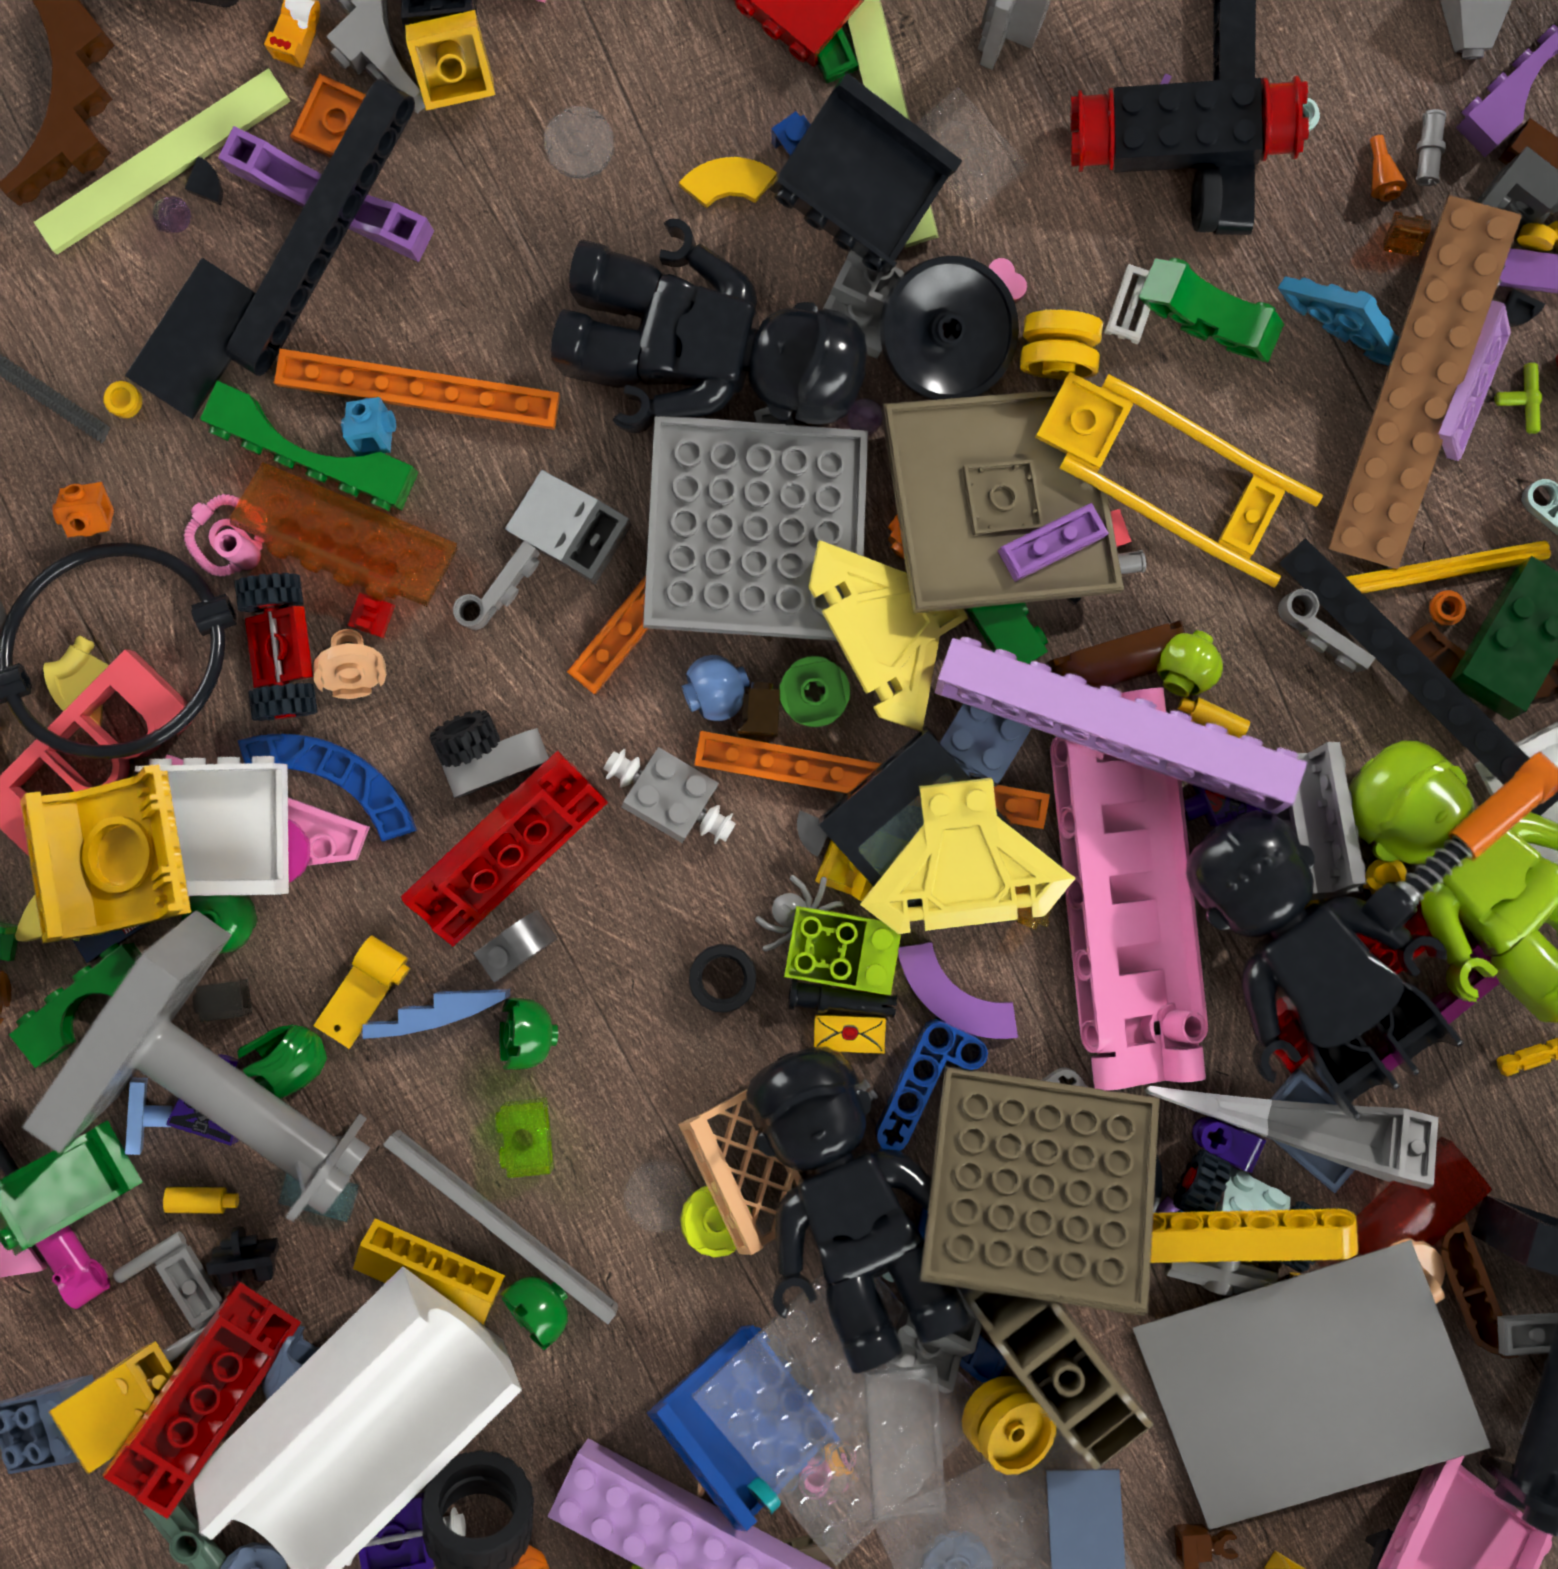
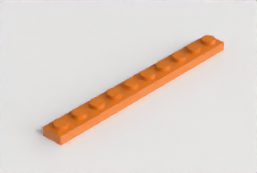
(835, 772)

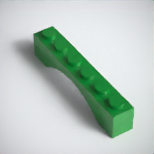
(375, 475)

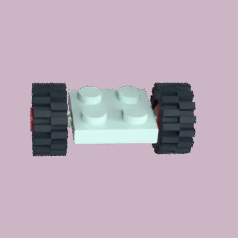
(1214, 1181)

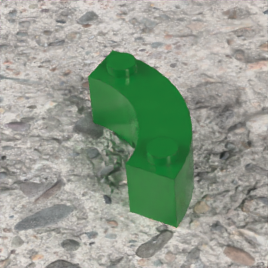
(1208, 311)

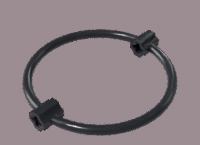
(210, 615)

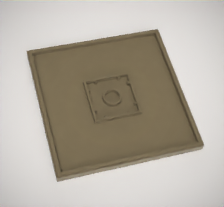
(977, 480)

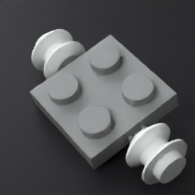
(669, 795)

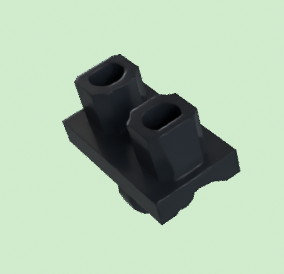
(243, 1253)

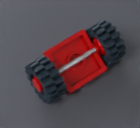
(277, 646)

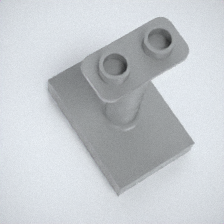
(139, 1035)

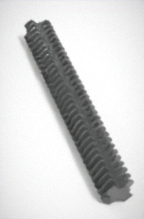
(53, 400)

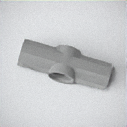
(1222, 1277)

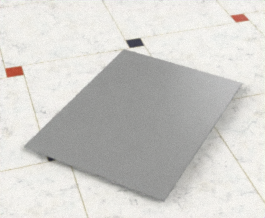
(1311, 1386)

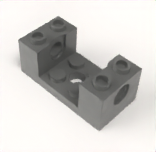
(1524, 187)

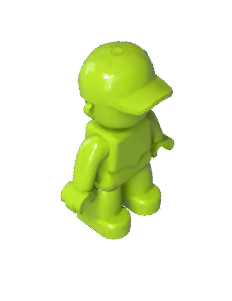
(1408, 806)

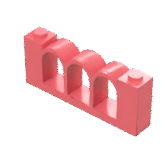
(138, 686)

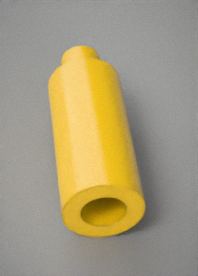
(1207, 712)
(199, 1200)

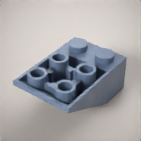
(29, 1433)

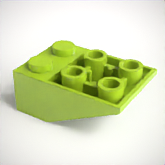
(842, 950)

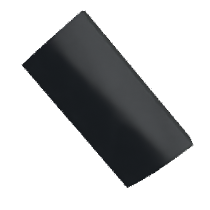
(191, 340)

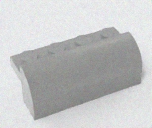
(1010, 20)
(1326, 823)

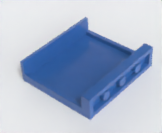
(701, 1443)

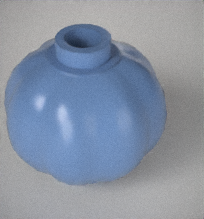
(715, 687)

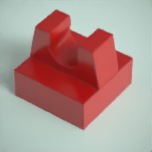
(371, 615)

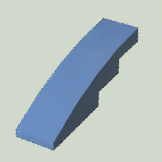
(447, 1008)

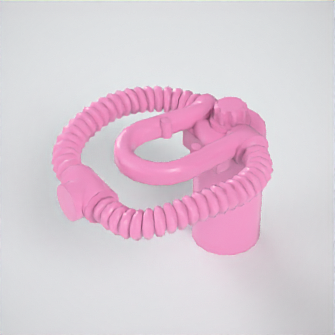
(231, 544)

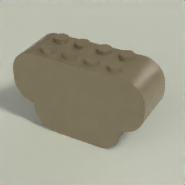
(1063, 1372)

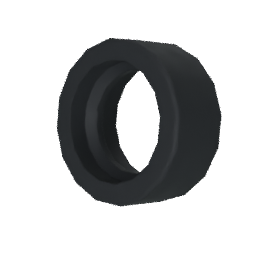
(732, 1003)

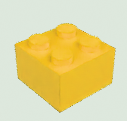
(450, 60)

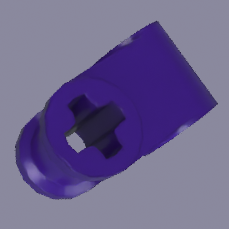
(1231, 1144)

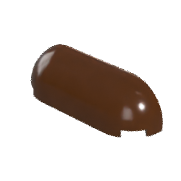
(1119, 658)
(1472, 1286)

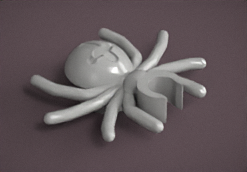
(785, 907)

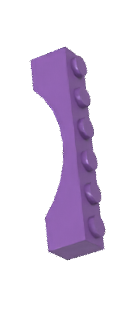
(1503, 109)
(286, 177)

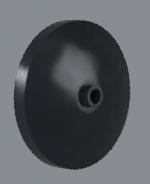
(978, 322)

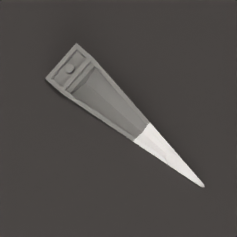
(1382, 1143)

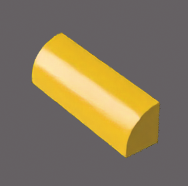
(453, 1276)

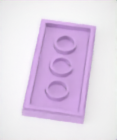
(1473, 390)

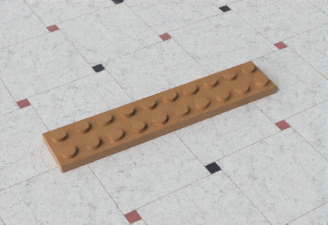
(1422, 380)

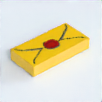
(850, 1033)

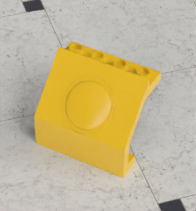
(105, 856)

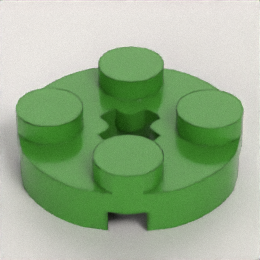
(826, 675)

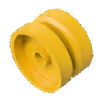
(1061, 344)
(1007, 1425)

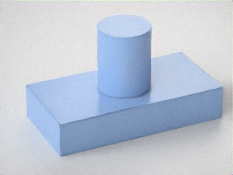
(142, 1116)

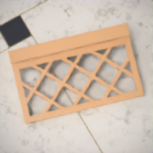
(720, 1179)

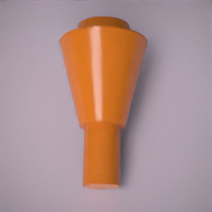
(1386, 177)

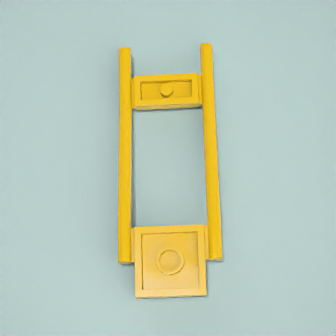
(1084, 427)

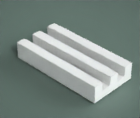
(1123, 331)

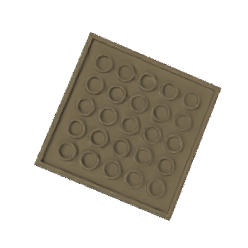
(1042, 1191)

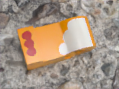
(294, 31)

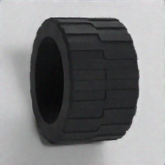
(469, 1475)

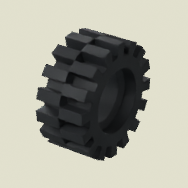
(464, 738)

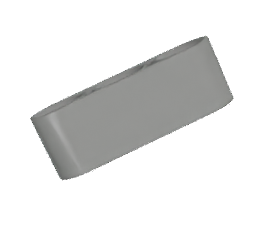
(505, 761)

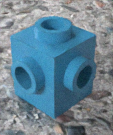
(368, 426)

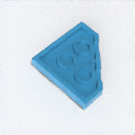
(1344, 315)

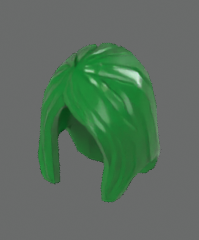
(289, 1061)

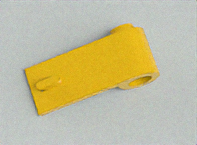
(362, 991)

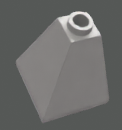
(1474, 24)

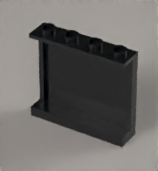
(864, 174)

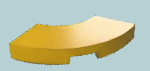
(728, 178)

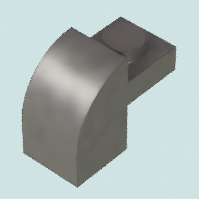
(515, 945)

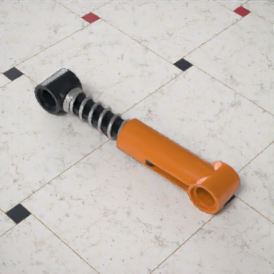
(1531, 785)

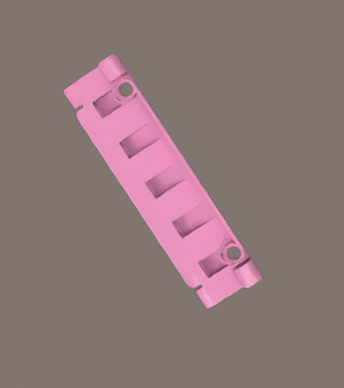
(1130, 915)

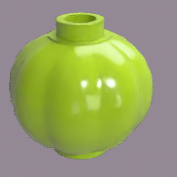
(1190, 664)

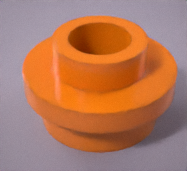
(1457, 605)

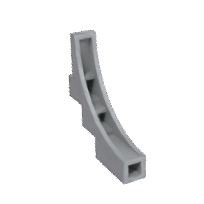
(365, 43)

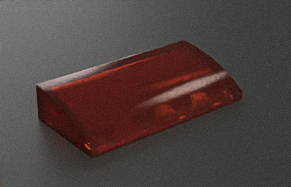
(1422, 1213)

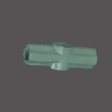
(183, 1523)

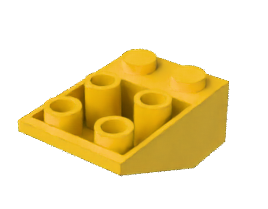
(110, 1407)

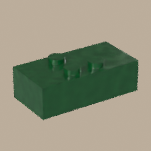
(1514, 642)

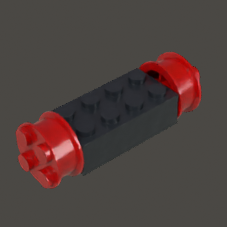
(1188, 124)

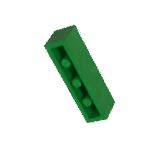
(1010, 630)

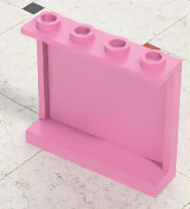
(1461, 1525)

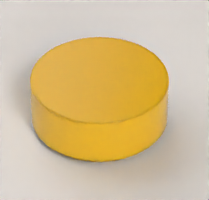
(1537, 237)
(122, 399)

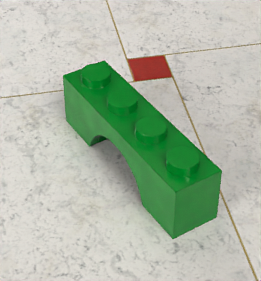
(50, 1030)

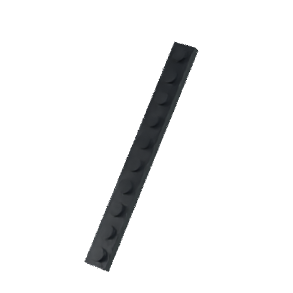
(1408, 664)

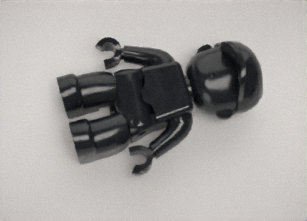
(703, 339)
(1257, 885)
(814, 1122)

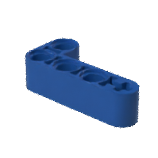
(923, 1087)

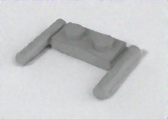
(186, 1282)

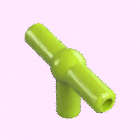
(1530, 398)

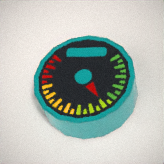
(764, 1495)

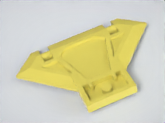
(881, 631)
(964, 866)

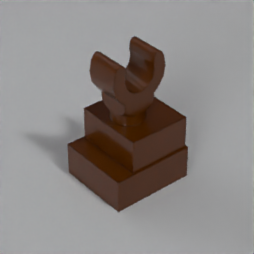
(1196, 1545)

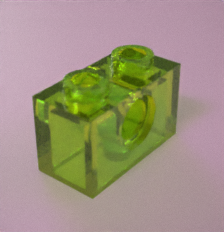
(533, 1117)

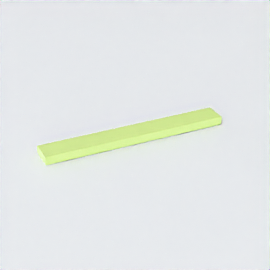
(882, 78)
(161, 162)

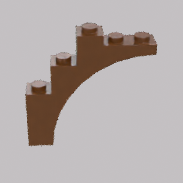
(74, 97)

